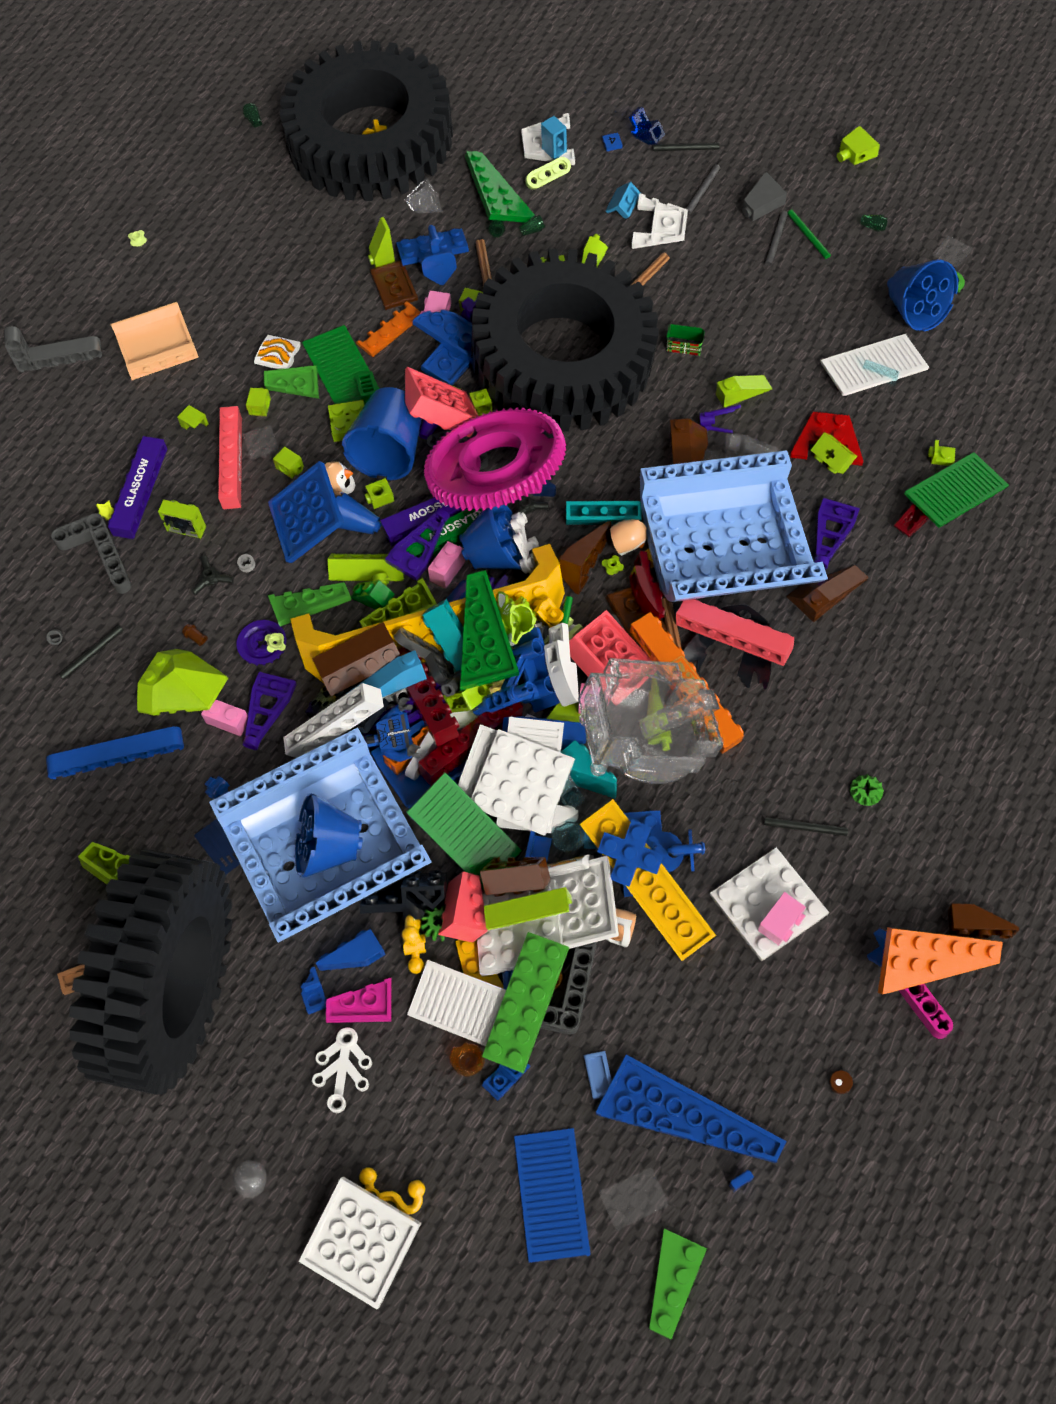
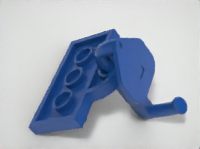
(434, 252)
(661, 841)

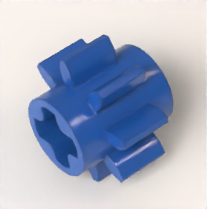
(216, 787)

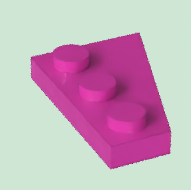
(363, 1005)

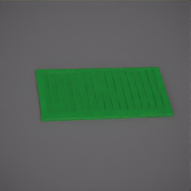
(337, 363)
(956, 489)
(461, 827)

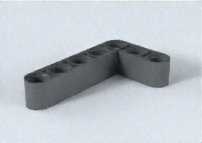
(49, 354)
(94, 528)
(573, 991)

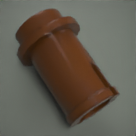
(191, 632)

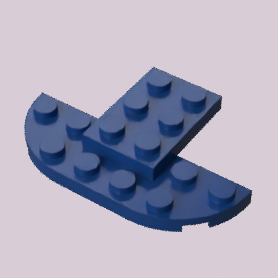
(454, 352)

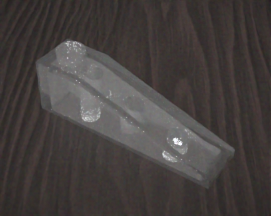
(679, 713)

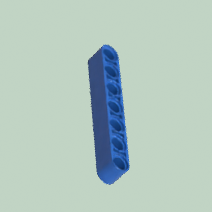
(114, 751)

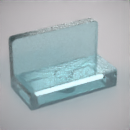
(882, 370)

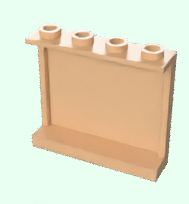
(154, 340)

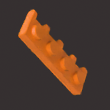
(389, 330)

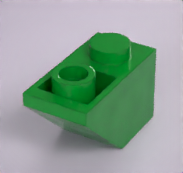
(372, 594)

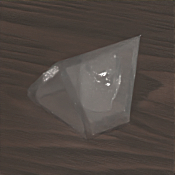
(424, 199)

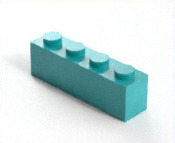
(601, 511)
(447, 631)

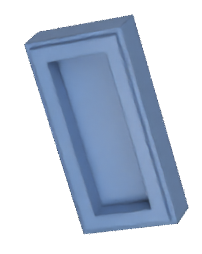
(598, 1073)

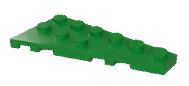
(496, 194)
(486, 646)

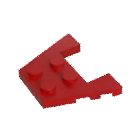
(835, 424)

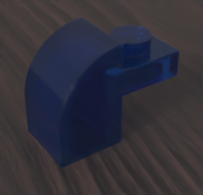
(645, 130)

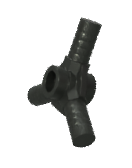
(529, 505)
(210, 576)

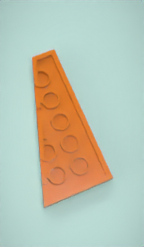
(924, 957)

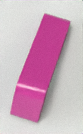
(926, 998)

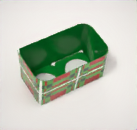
(685, 332)

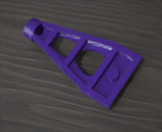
(838, 513)
(408, 563)
(272, 686)

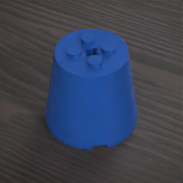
(383, 436)

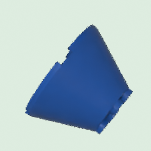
(924, 293)
(490, 540)
(326, 837)

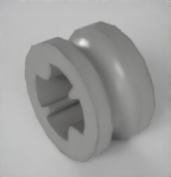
(248, 567)

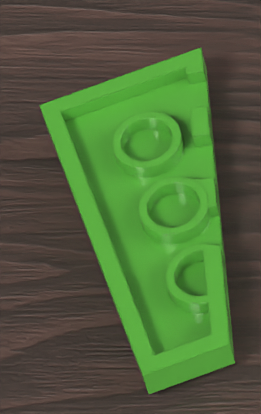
(308, 601)
(675, 1276)

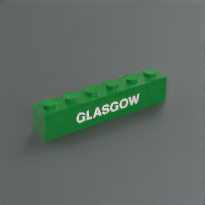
(452, 530)

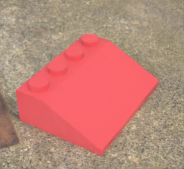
(437, 401)
(602, 641)

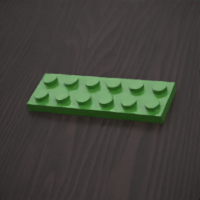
(525, 1002)

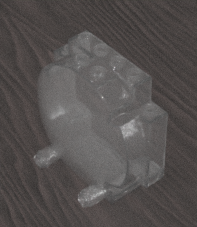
(624, 695)

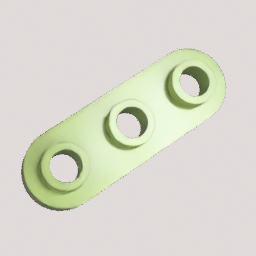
(553, 170)

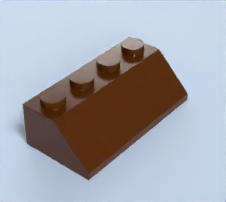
(356, 658)

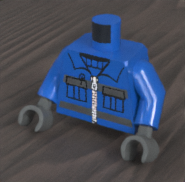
(395, 734)

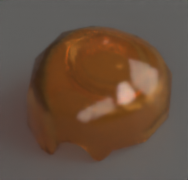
(460, 1054)

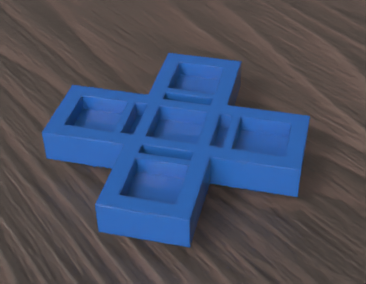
(630, 853)

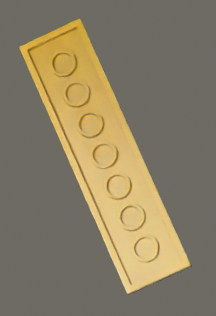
(656, 894)

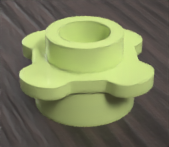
(137, 238)
(279, 638)

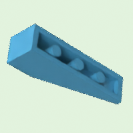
(397, 674)

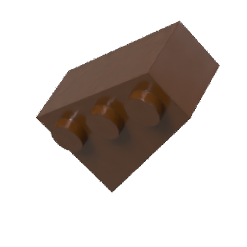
(515, 876)

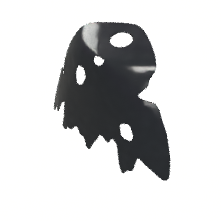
(697, 646)

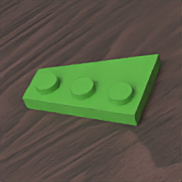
(295, 381)

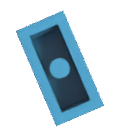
(554, 137)

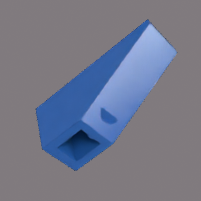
(356, 953)

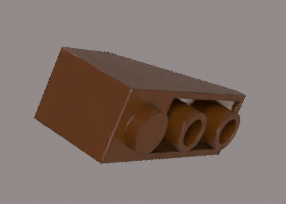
(974, 920)

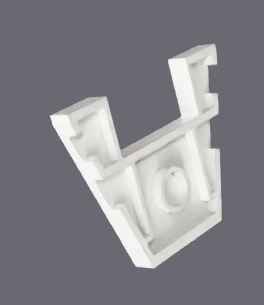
(533, 142)
(667, 227)

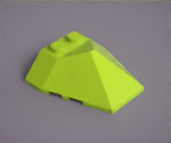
(178, 682)

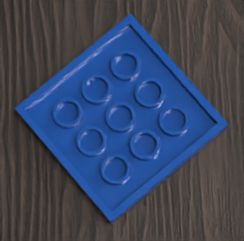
(305, 512)

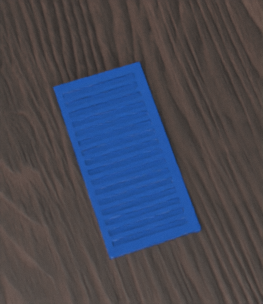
(551, 1195)

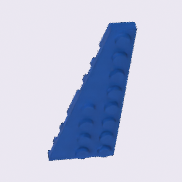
(663, 1105)

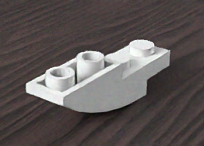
(560, 668)

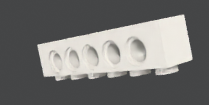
(334, 720)

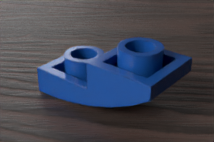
(502, 1080)

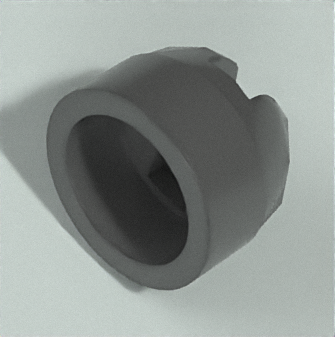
(55, 640)

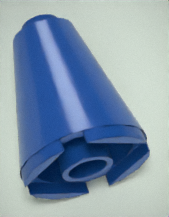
(356, 516)

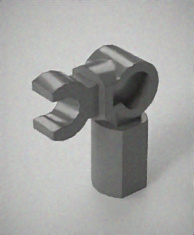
(452, 685)

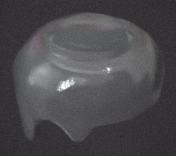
(249, 1179)

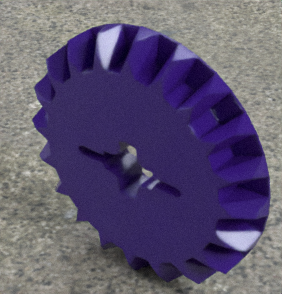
(248, 642)

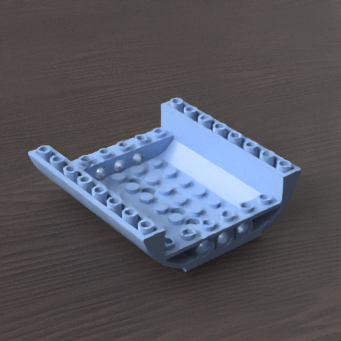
(718, 507)
(264, 824)

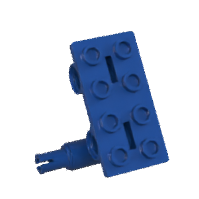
(537, 684)

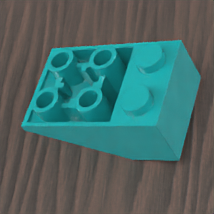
(582, 775)

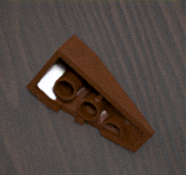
(687, 441)
(581, 556)
(819, 597)

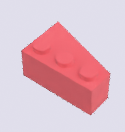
(464, 909)

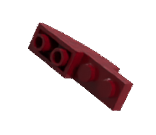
(644, 589)

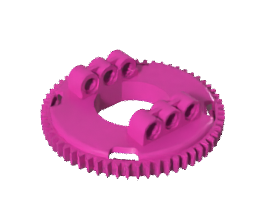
(455, 466)

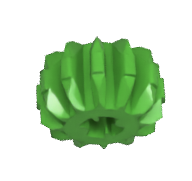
(429, 923)

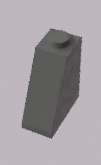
(763, 198)

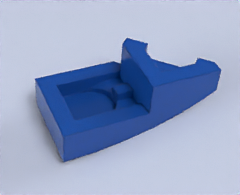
(313, 993)

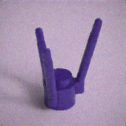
(708, 418)

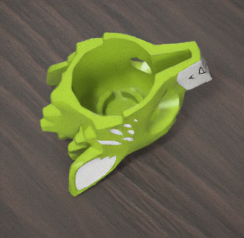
(516, 616)

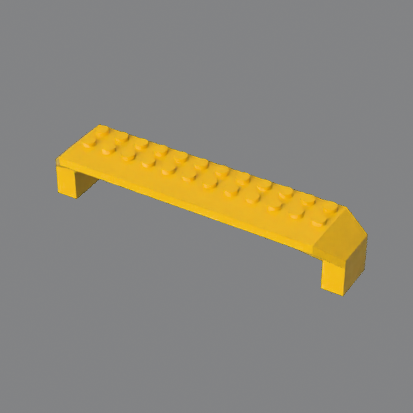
(542, 582)

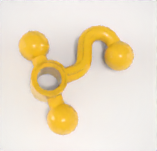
(413, 944)
(415, 1189)

